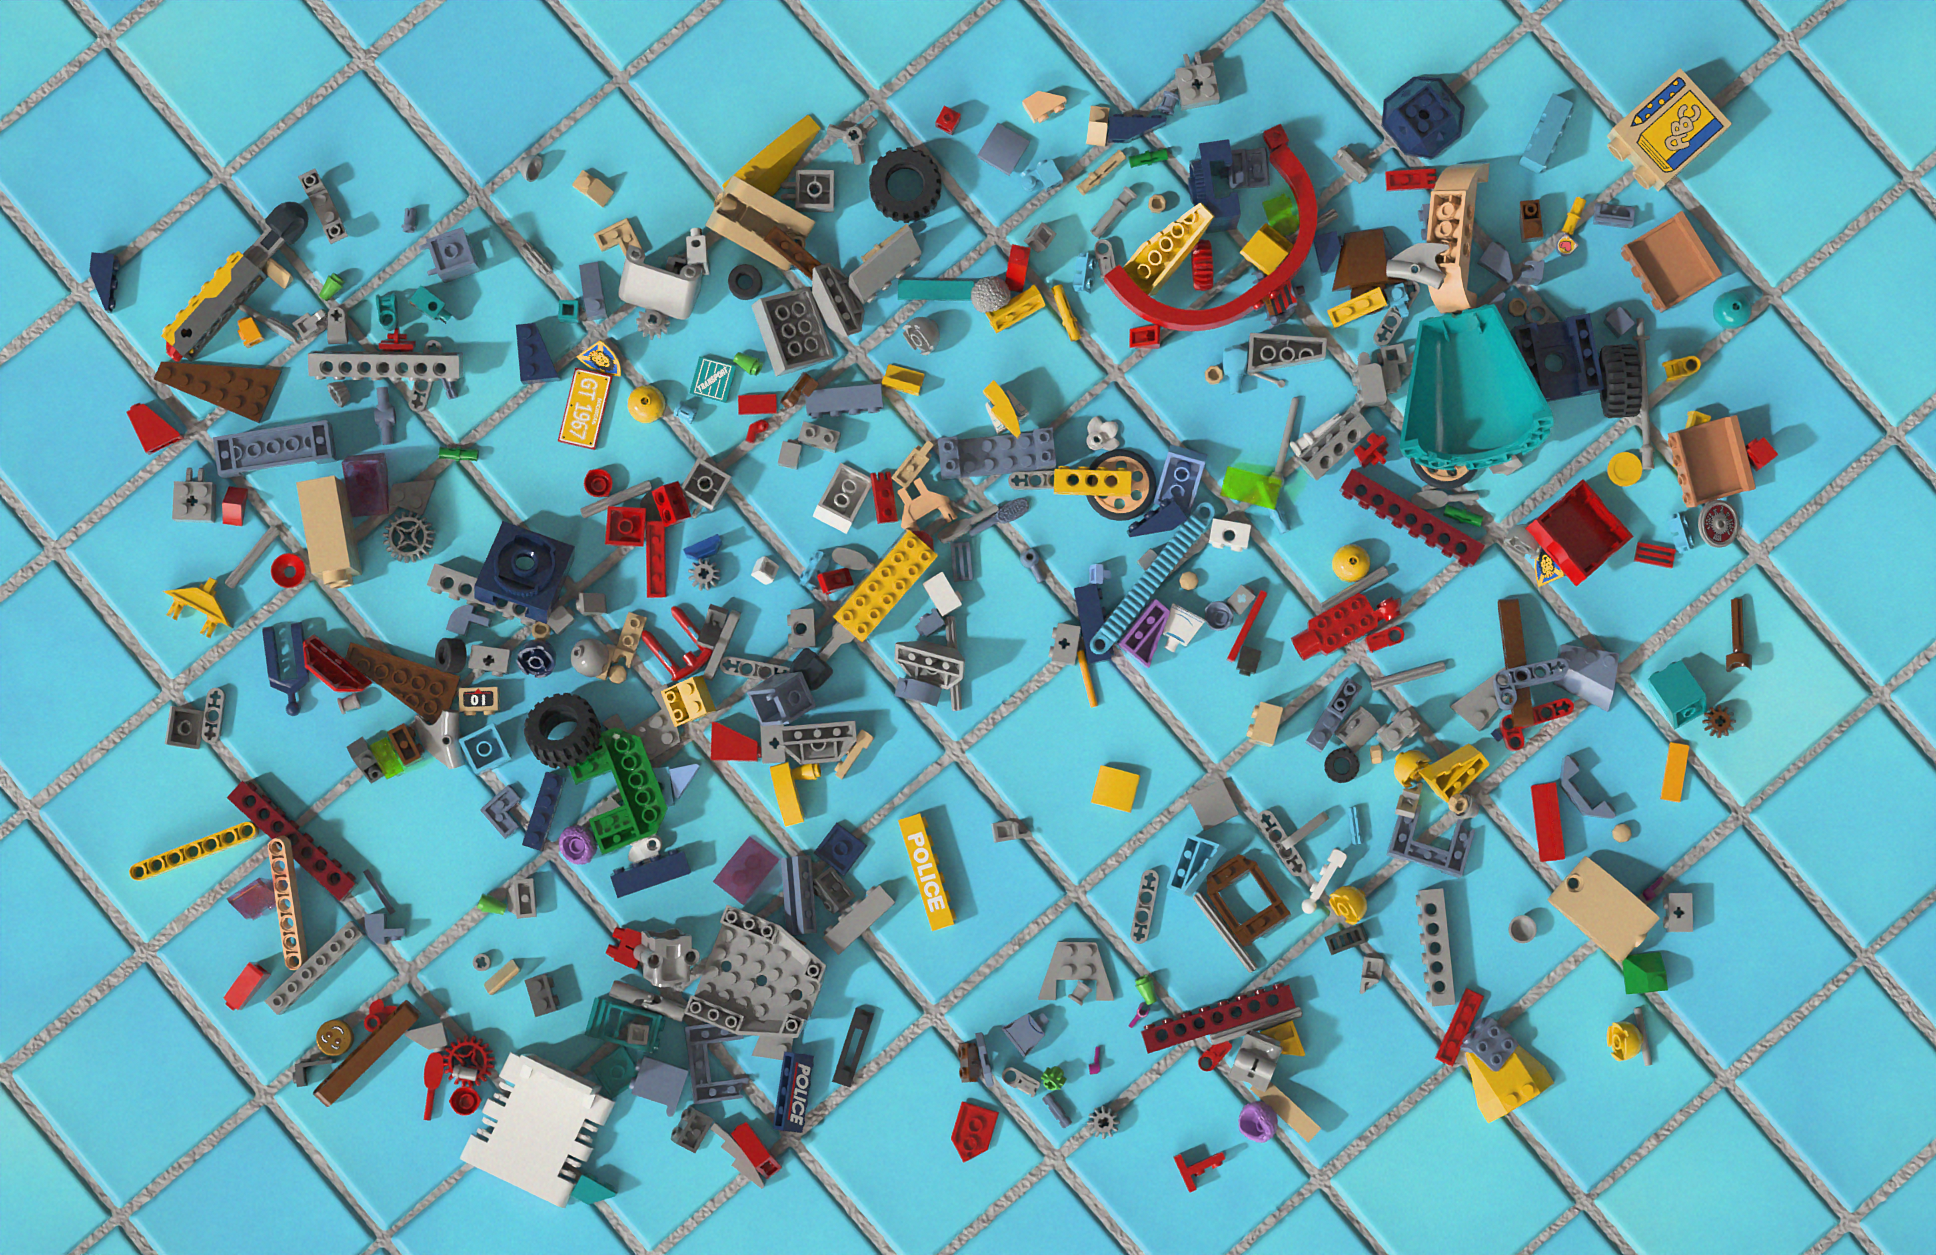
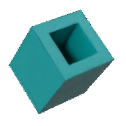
(569, 311)

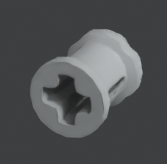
(349, 703)
(1080, 993)

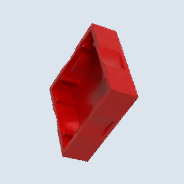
(1579, 532)

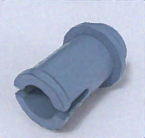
(409, 220)

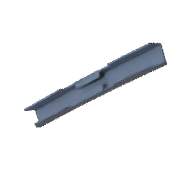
(379, 892)

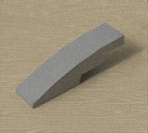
(741, 1161)

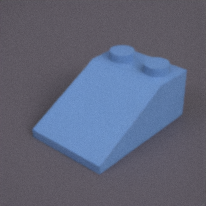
(1181, 477)

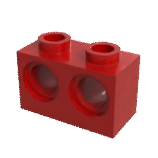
(1760, 453)
(671, 504)

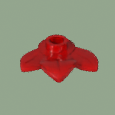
(378, 1012)

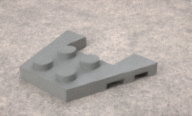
(656, 732)
(1076, 962)

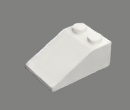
(843, 498)

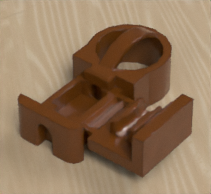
(804, 384)

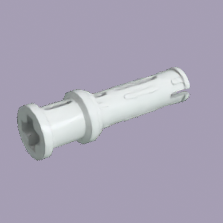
(1309, 438)

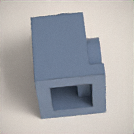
(929, 623)

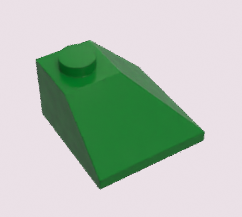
(1644, 973)

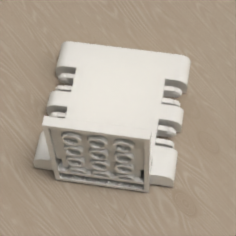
(538, 1127)

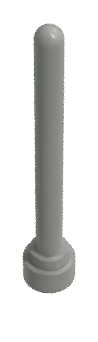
(1285, 440)

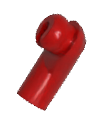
(756, 428)

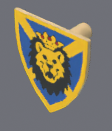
(601, 358)
(1546, 569)

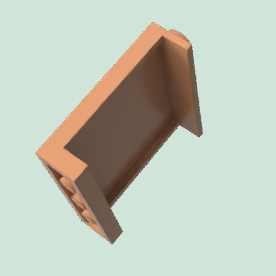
(1671, 262)
(1711, 461)

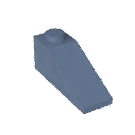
(593, 291)

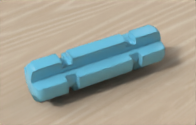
(1355, 826)

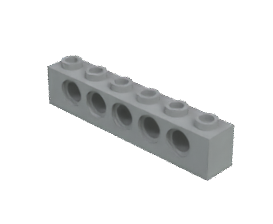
(437, 583)
(315, 968)
(1447, 995)

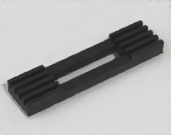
(845, 1074)

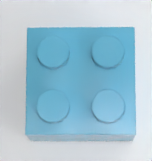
(485, 749)

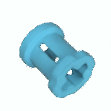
(691, 412)

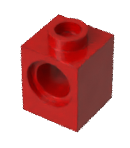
(948, 120)
(1275, 137)

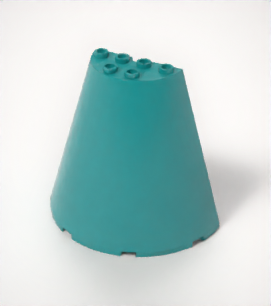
(1471, 394)

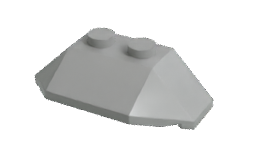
(836, 301)
(930, 663)
(818, 741)

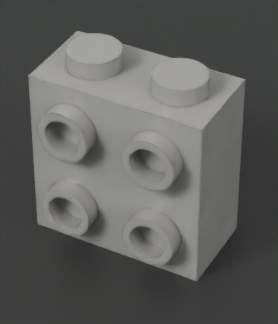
(1392, 735)

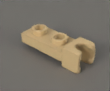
(629, 638)
(863, 741)

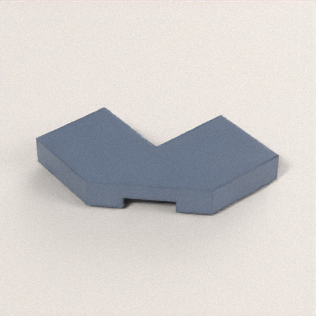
(984, 1059)

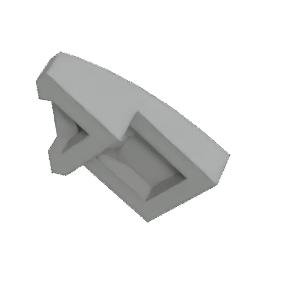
(1408, 801)
(1008, 831)
(1371, 972)

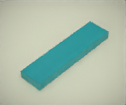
(935, 290)

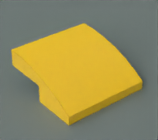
(1115, 789)

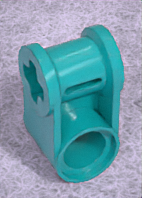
(387, 307)

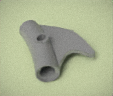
(1424, 257)
(435, 738)

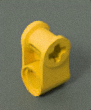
(1677, 368)

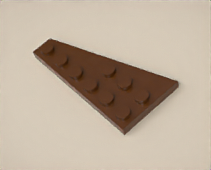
(231, 388)
(414, 684)

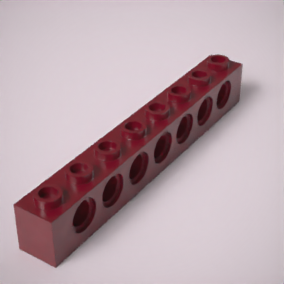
(1439, 527)
(239, 798)
(1284, 1003)

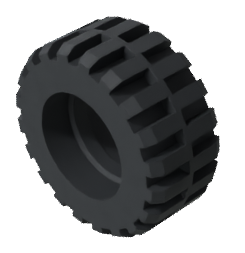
(899, 160)
(1621, 381)
(571, 748)

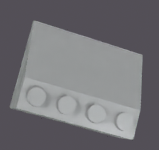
(885, 266)
(792, 331)

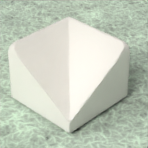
(765, 570)

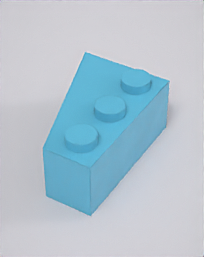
(1193, 864)

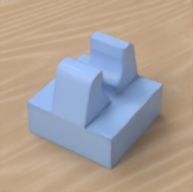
(1097, 574)

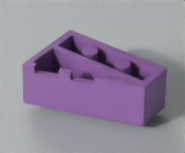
(1144, 633)

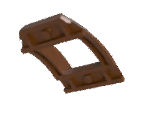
(1261, 922)

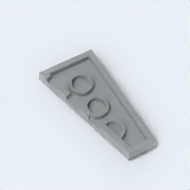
(1479, 704)
(774, 1047)

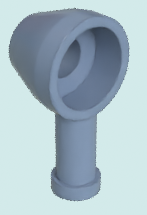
(1032, 564)

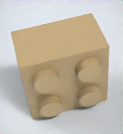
(1265, 724)

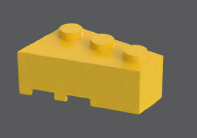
(1454, 771)

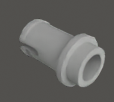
(464, 1072)

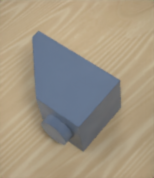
(1497, 262)

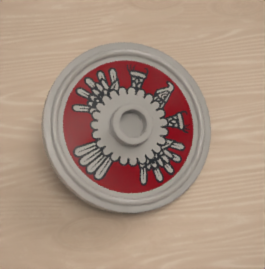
(1718, 523)

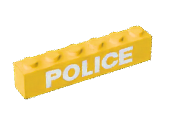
(926, 872)

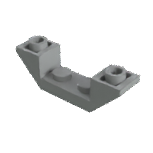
(323, 206)

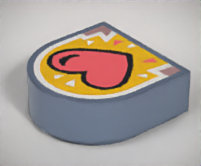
(1566, 245)

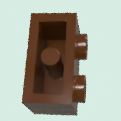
(405, 744)

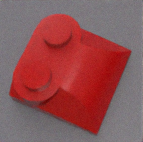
(625, 526)

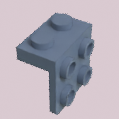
(1489, 1043)

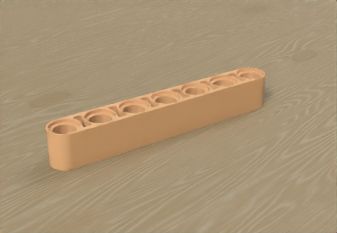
(290, 893)

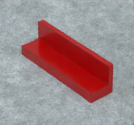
(1547, 822)

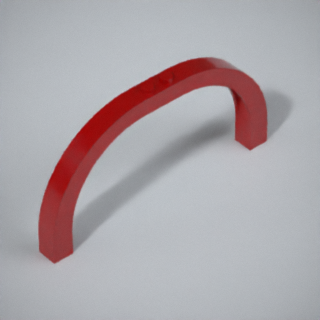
(1200, 320)

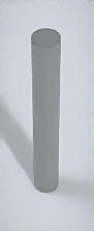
(1645, 1046)

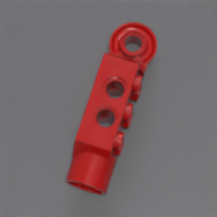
(1343, 625)

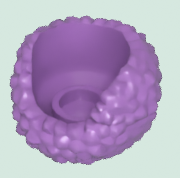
(578, 844)
(1258, 1121)

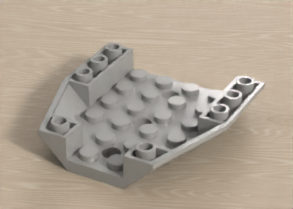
(736, 999)

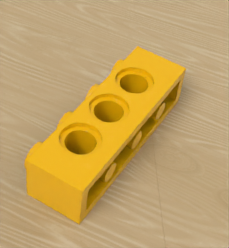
(1063, 487)

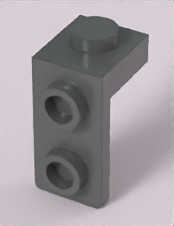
(712, 627)
(300, 1074)

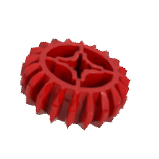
(1202, 265)
(477, 1046)

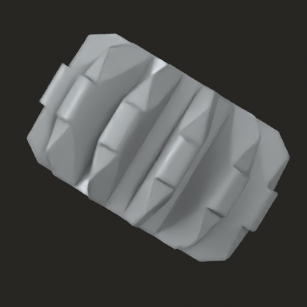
(698, 571)
(1101, 1116)

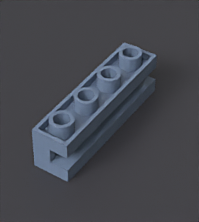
(844, 400)
(798, 895)

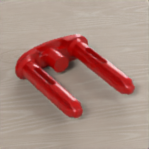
(693, 663)

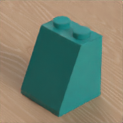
(1678, 694)

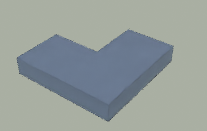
(497, 811)

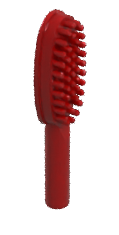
(432, 1078)

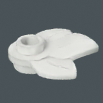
(1104, 432)
(643, 851)

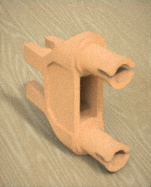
(923, 505)

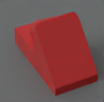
(835, 580)

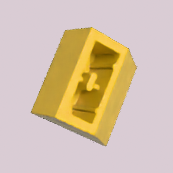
(1267, 249)
(688, 700)

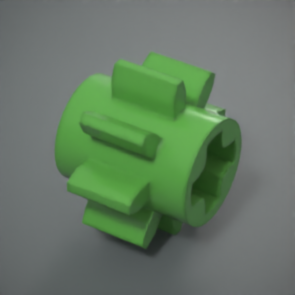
(1053, 1078)

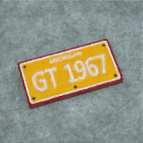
(585, 408)

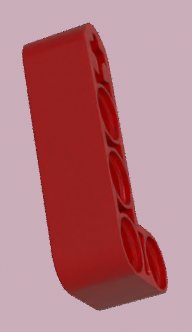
(1538, 719)

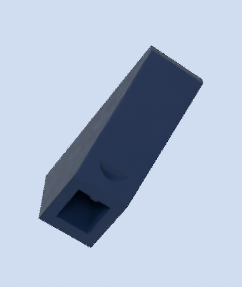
(1127, 129)
(103, 272)
(1162, 519)

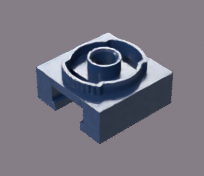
(1212, 160)
(1574, 344)
(531, 588)

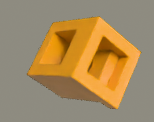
(250, 332)

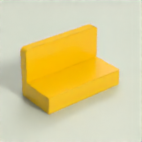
(903, 380)

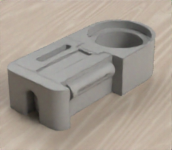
(1106, 260)
(1023, 1082)

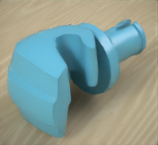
(1234, 365)

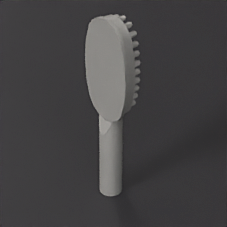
(274, 325)
(1434, 499)
(960, 527)
(851, 559)

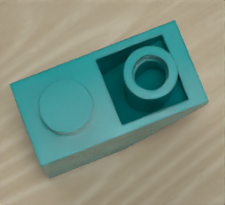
(591, 1191)

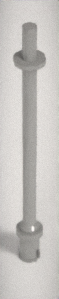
(1646, 449)

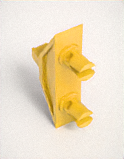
(202, 600)

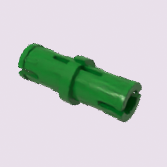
(1148, 158)
(458, 453)
(1463, 515)

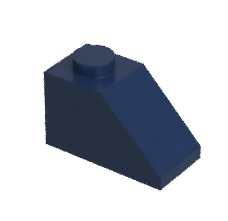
(1327, 249)

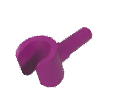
(1649, 893)
(1140, 1013)
(1094, 1068)

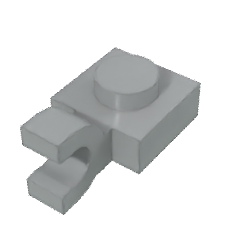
(308, 325)

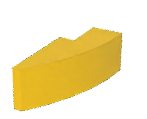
(1003, 409)
(787, 794)

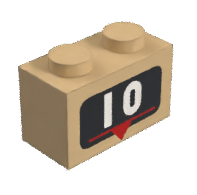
(479, 700)

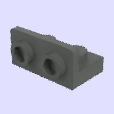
(675, 262)
(832, 890)
(542, 995)
(691, 1129)

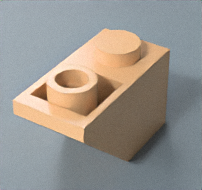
(1042, 104)

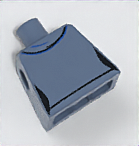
(1026, 1032)

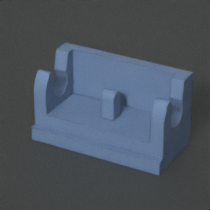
(1613, 215)
(1533, 275)

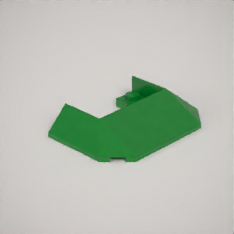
(638, 787)

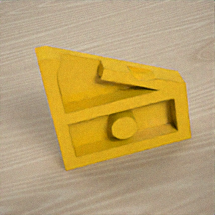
(1288, 1036)

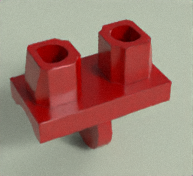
(390, 345)
(1374, 453)

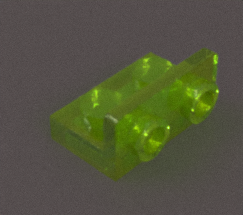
(1280, 214)
(386, 758)

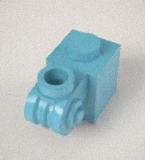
(1044, 173)

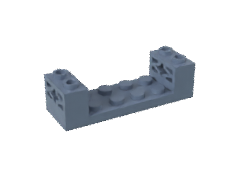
(274, 448)
(997, 454)

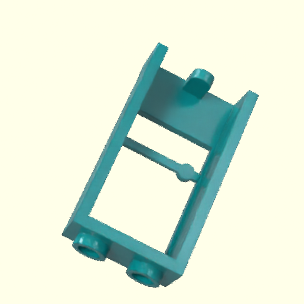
(599, 1018)

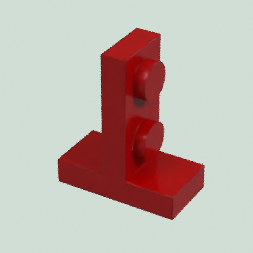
(1197, 1168)

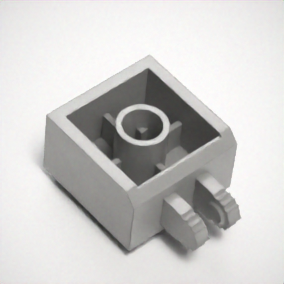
(1202, 74)
(805, 182)
(1369, 383)
(186, 491)
(707, 497)

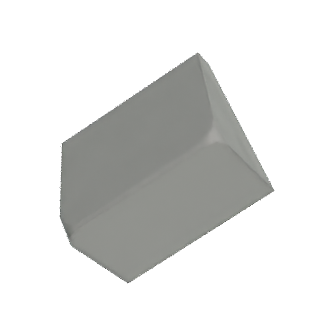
(1147, 559)

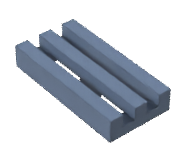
(960, 545)

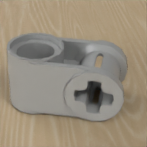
(337, 330)

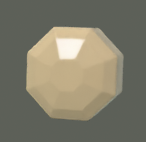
(1157, 204)
(1517, 307)
(1213, 375)
(1188, 581)
(541, 631)
(617, 674)
(1376, 754)
(1458, 803)
(1621, 833)

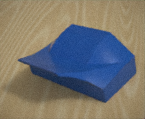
(703, 548)

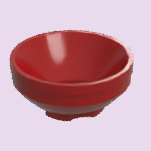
(279, 566)

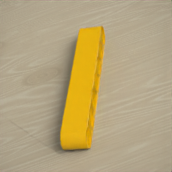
(184, 851)

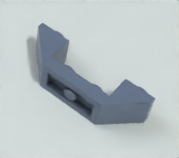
(1568, 769)

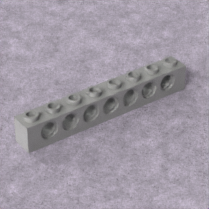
(452, 361)

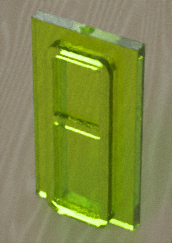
(1251, 487)

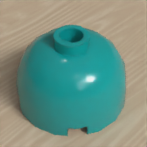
(1726, 315)

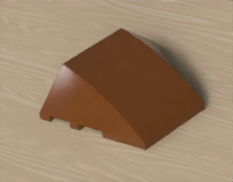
(1364, 261)

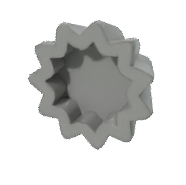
(339, 393)

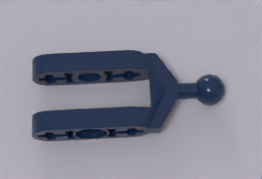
(291, 686)

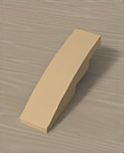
(1288, 1111)

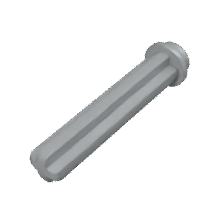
(1322, 221)

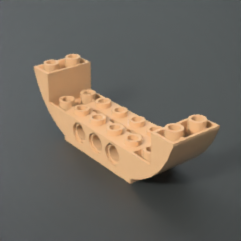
(1452, 224)

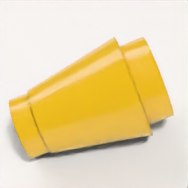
(807, 772)

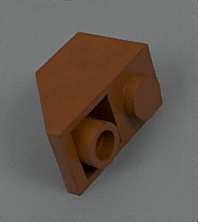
(1530, 221)

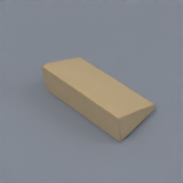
(277, 273)
(502, 977)

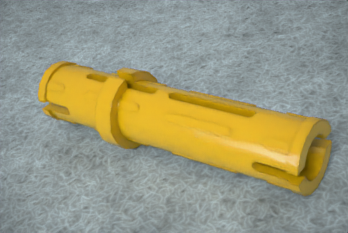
(1069, 320)

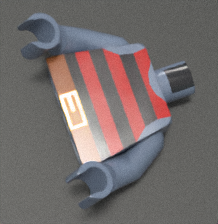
(1283, 305)

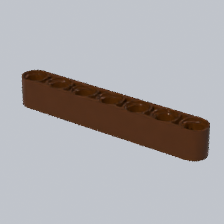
(1515, 657)
(366, 1053)

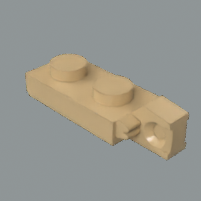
(913, 465)

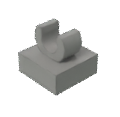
(637, 1034)

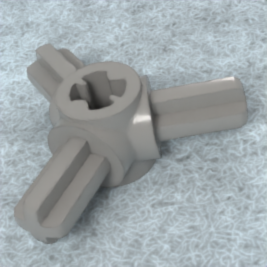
(861, 131)

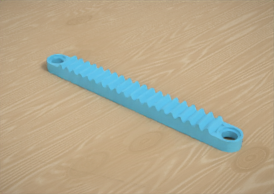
(1152, 578)

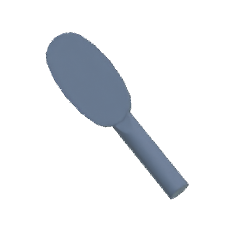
(1007, 513)

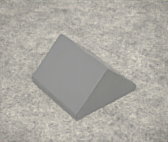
(184, 727)

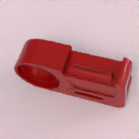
(1382, 639)
(1216, 1053)

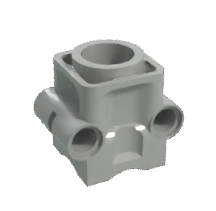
(666, 957)
(1256, 1060)

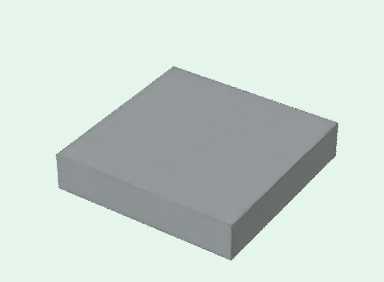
(1212, 805)

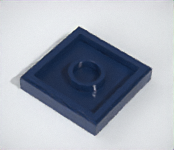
(840, 849)

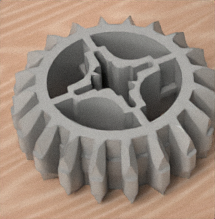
(402, 543)

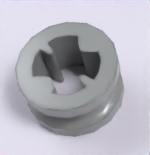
(476, 964)

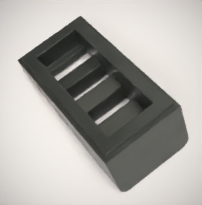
(1362, 933)

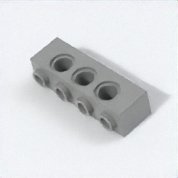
(1334, 443)

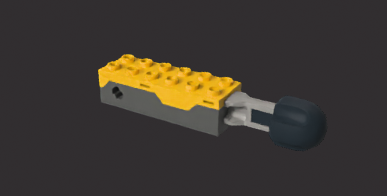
(232, 285)
(870, 601)

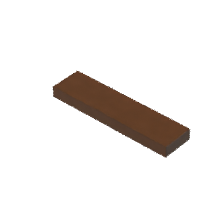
(792, 251)

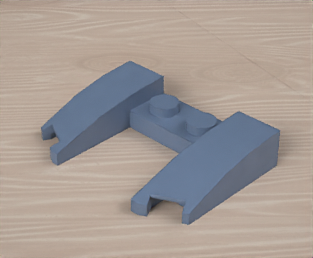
(1449, 862)
(701, 1086)

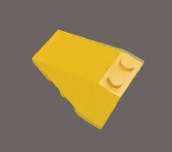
(1511, 1086)

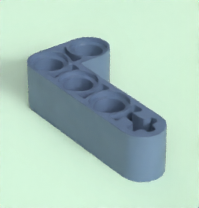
(1531, 679)

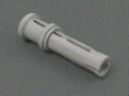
(1119, 205)

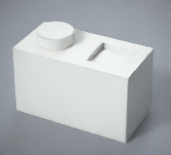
(942, 594)

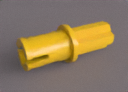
(1574, 215)

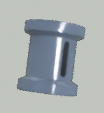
(1168, 103)

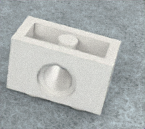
(1240, 531)

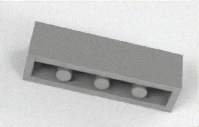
(858, 920)

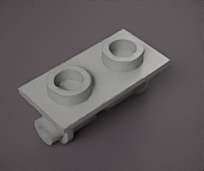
(1352, 164)

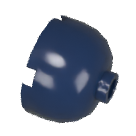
(537, 658)

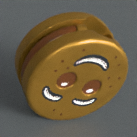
(335, 1037)

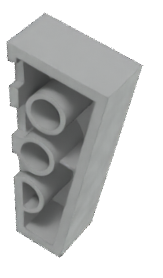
(1283, 351)

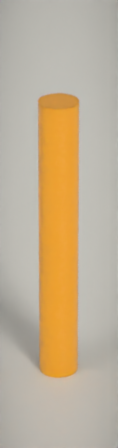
(1087, 678)

